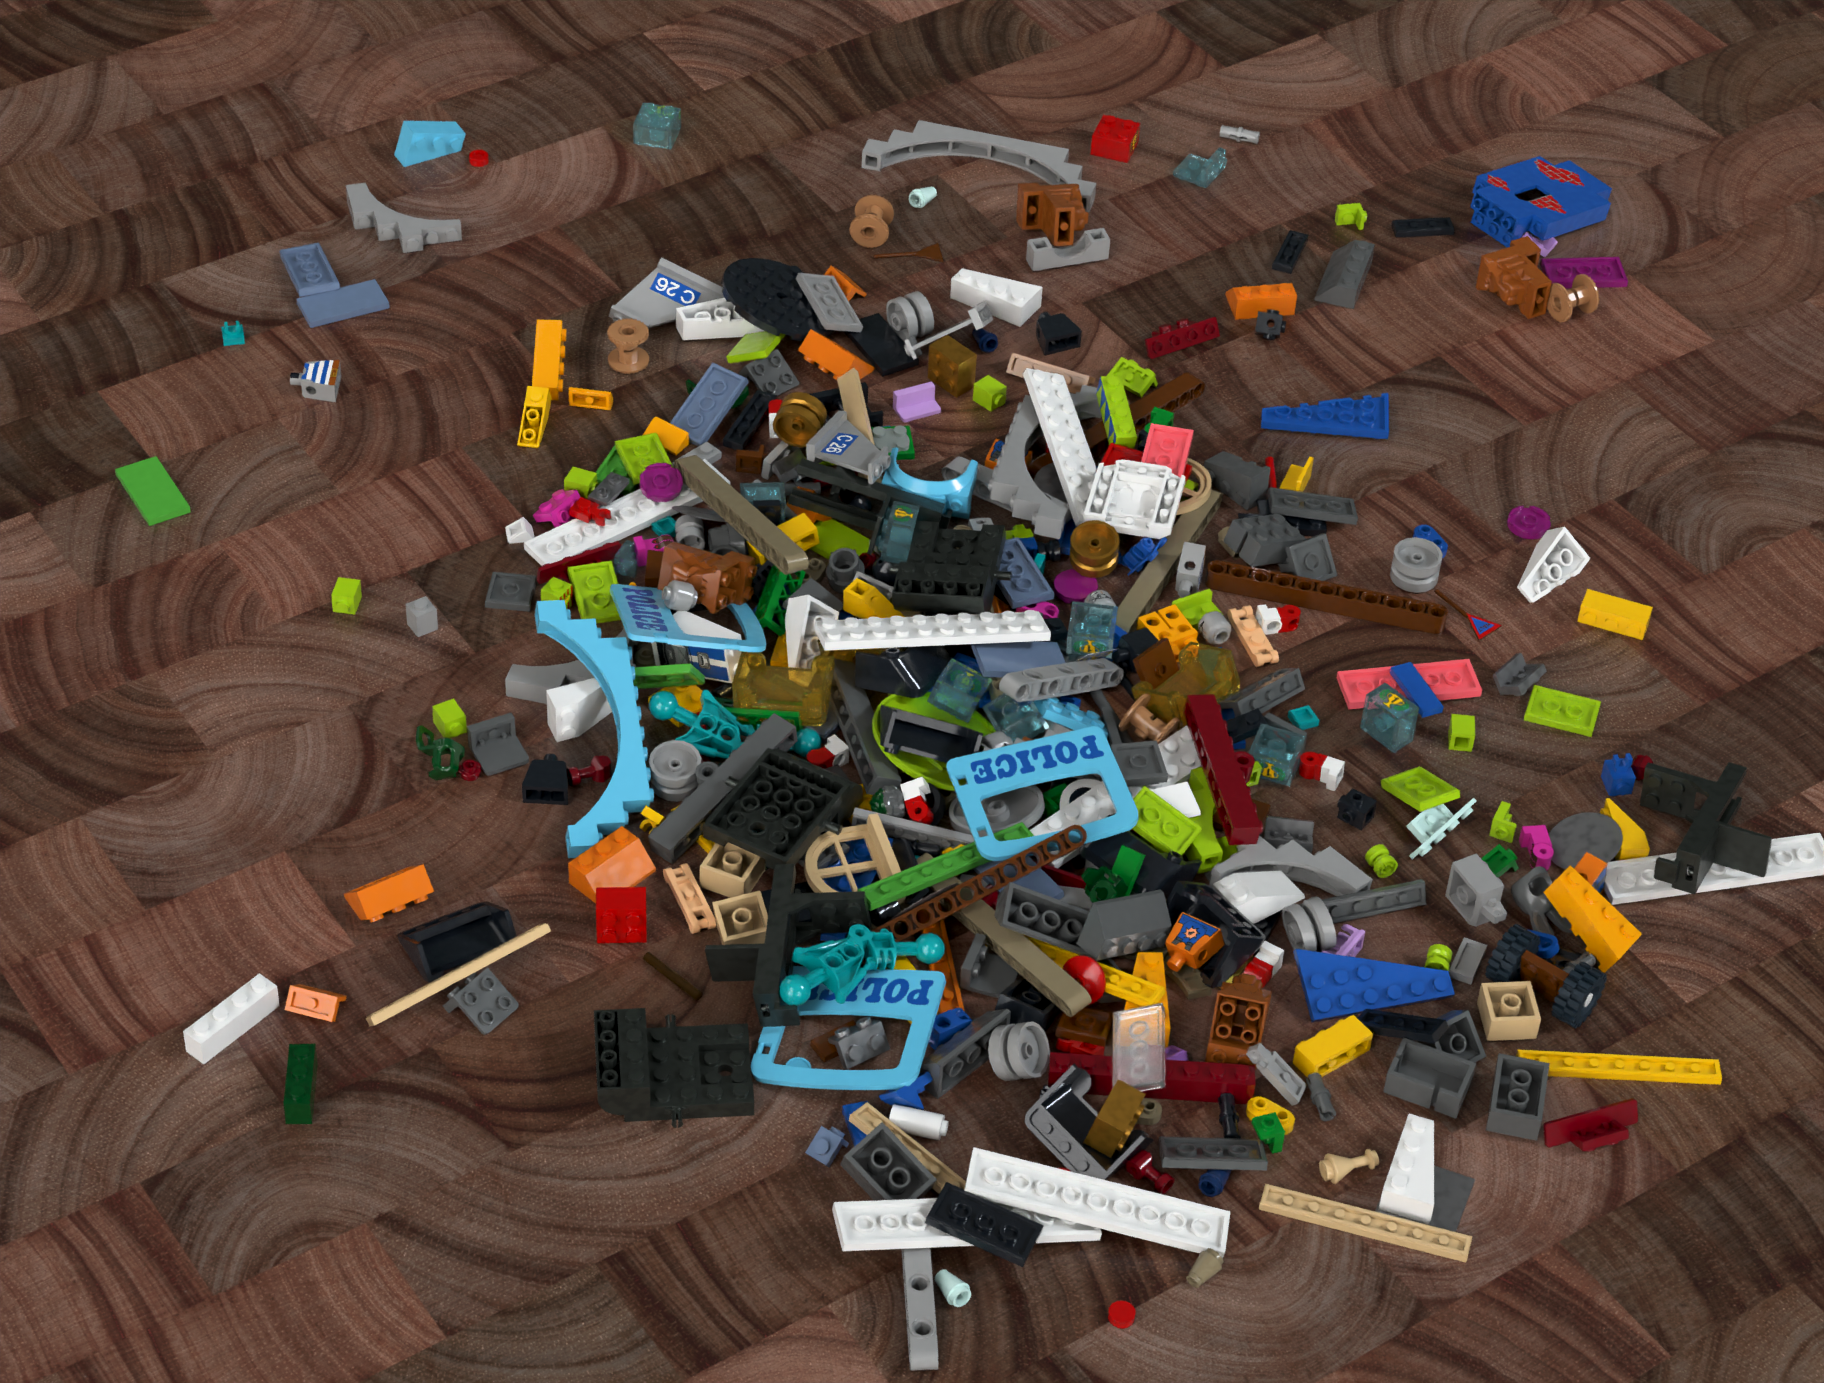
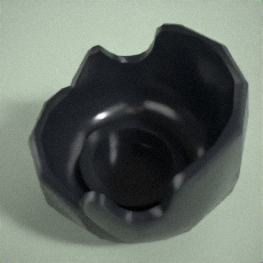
(881, 571)

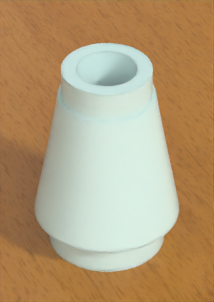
(920, 197)
(953, 1288)

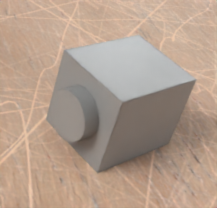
(421, 616)

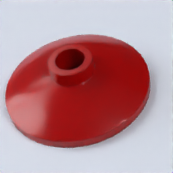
(1089, 973)

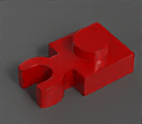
(588, 510)
(1078, 1047)

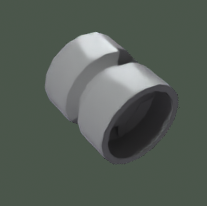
(690, 531)

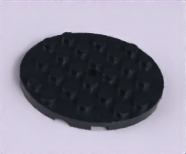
(757, 293)

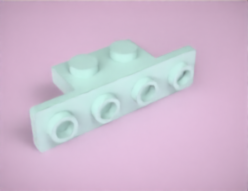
(1432, 823)

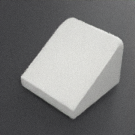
(519, 531)

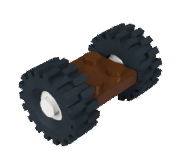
(1572, 992)

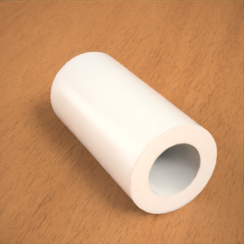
(919, 1122)

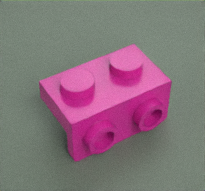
(557, 508)

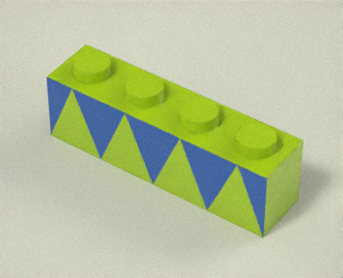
(1116, 411)

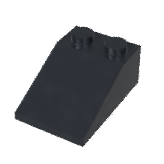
(1027, 1004)

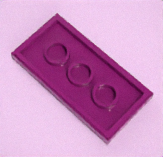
(1603, 270)

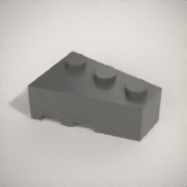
(1238, 479)

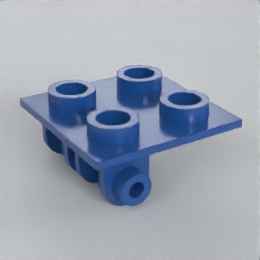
(1141, 552)

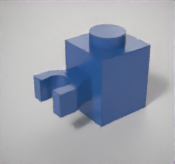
(1618, 775)

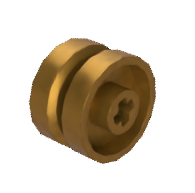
(799, 419)
(1094, 549)

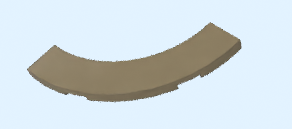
(1186, 978)

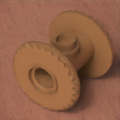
(871, 221)
(1582, 294)
(627, 336)
(1145, 725)

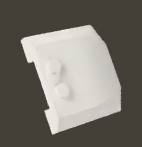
(1135, 498)

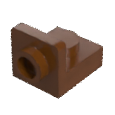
(750, 460)

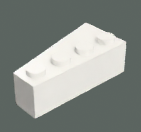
(1005, 297)
(712, 321)
(1411, 1174)

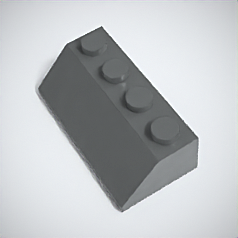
(1346, 274)
(1041, 917)
(1126, 925)
(962, 1053)

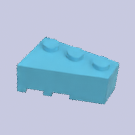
(427, 140)

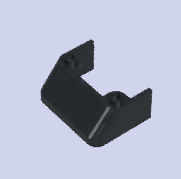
(899, 672)
(1157, 869)

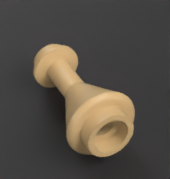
(1337, 1167)

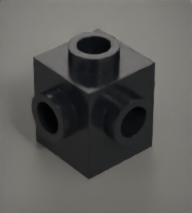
(1264, 319)
(1356, 809)

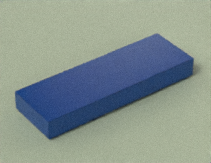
(1416, 689)

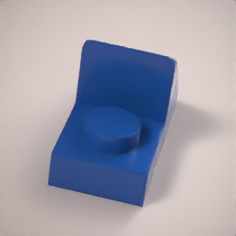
(908, 1095)

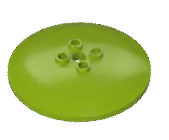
(919, 766)

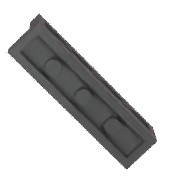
(1265, 692)

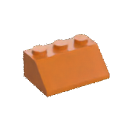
(1248, 300)
(832, 356)
(612, 862)
(390, 893)

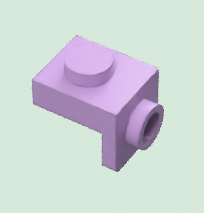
(1545, 246)

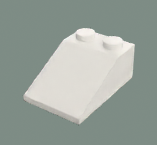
(575, 708)
(1259, 893)

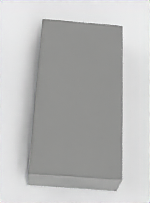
(1467, 960)

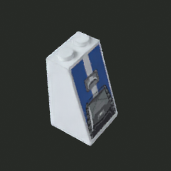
(712, 663)

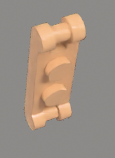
(1252, 636)
(690, 898)

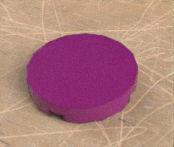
(661, 482)
(1528, 522)
(1072, 586)

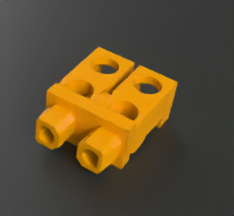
(1175, 628)

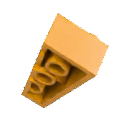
(549, 355)
(1592, 918)
(1151, 968)

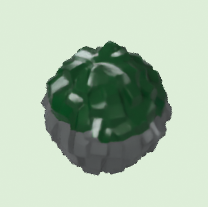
(888, 802)

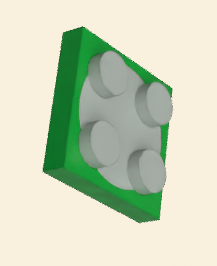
(895, 437)

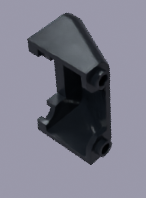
(1239, 933)

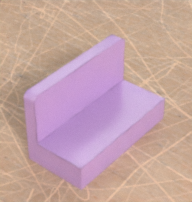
(915, 402)

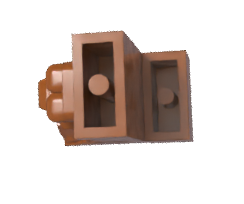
(1052, 209)
(1516, 277)
(714, 577)
(1238, 1020)

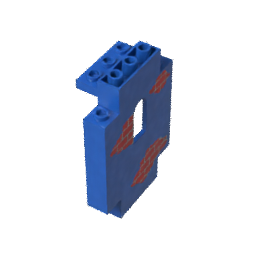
(1571, 202)

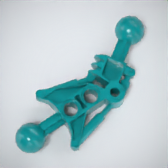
(722, 722)
(839, 962)

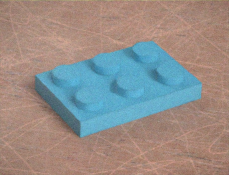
(1069, 715)

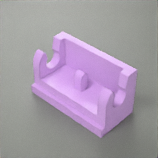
(1347, 944)

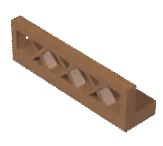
(1073, 379)

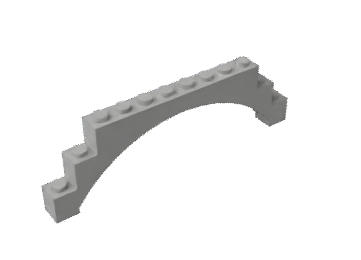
(942, 140)
(1010, 476)

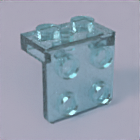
(1200, 170)

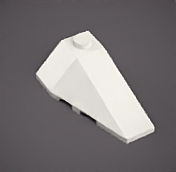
(1552, 563)
(800, 629)

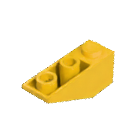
(534, 416)
(867, 601)
(1634, 838)

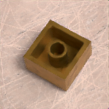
(952, 366)
(1116, 1119)

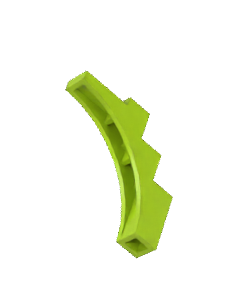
(1205, 845)

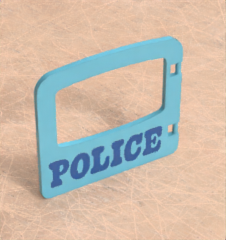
(650, 620)
(1037, 762)
(881, 993)

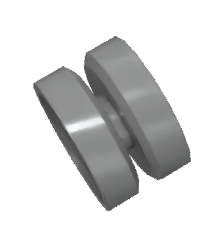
(910, 315)
(1416, 565)
(673, 770)
(1309, 925)
(1019, 1051)

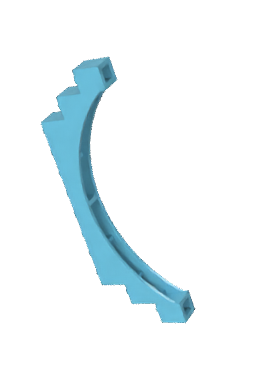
(610, 665)

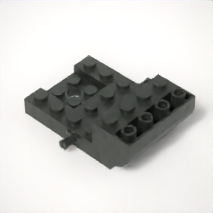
(950, 578)
(788, 802)
(671, 1068)

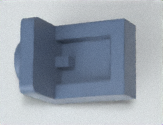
(826, 1145)

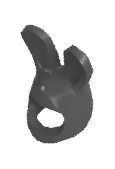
(1531, 900)

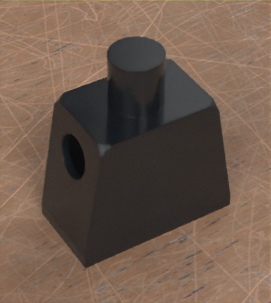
(1057, 333)
(1132, 645)
(546, 782)

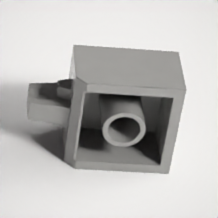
(1475, 891)

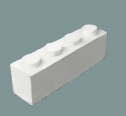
(231, 1018)

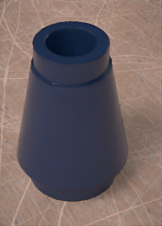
(986, 340)
(1213, 1181)

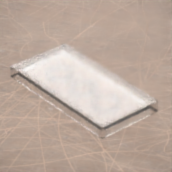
(1139, 1047)

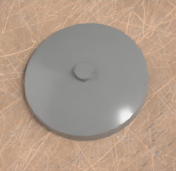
(1004, 810)

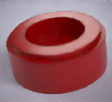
(478, 158)
(1121, 1314)

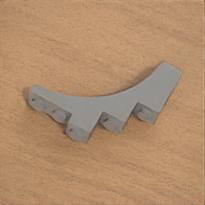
(389, 224)
(533, 681)
(1323, 870)

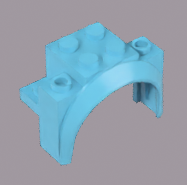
(953, 493)

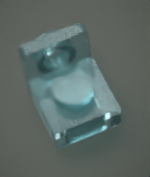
(625, 560)

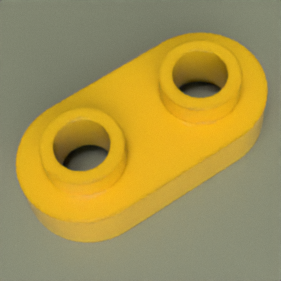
(1261, 1106)

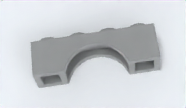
(1090, 247)

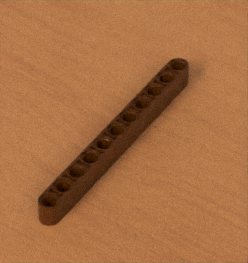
(1168, 397)
(1326, 596)
(978, 891)

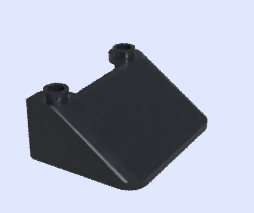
(925, 735)
(457, 938)
(1065, 1118)

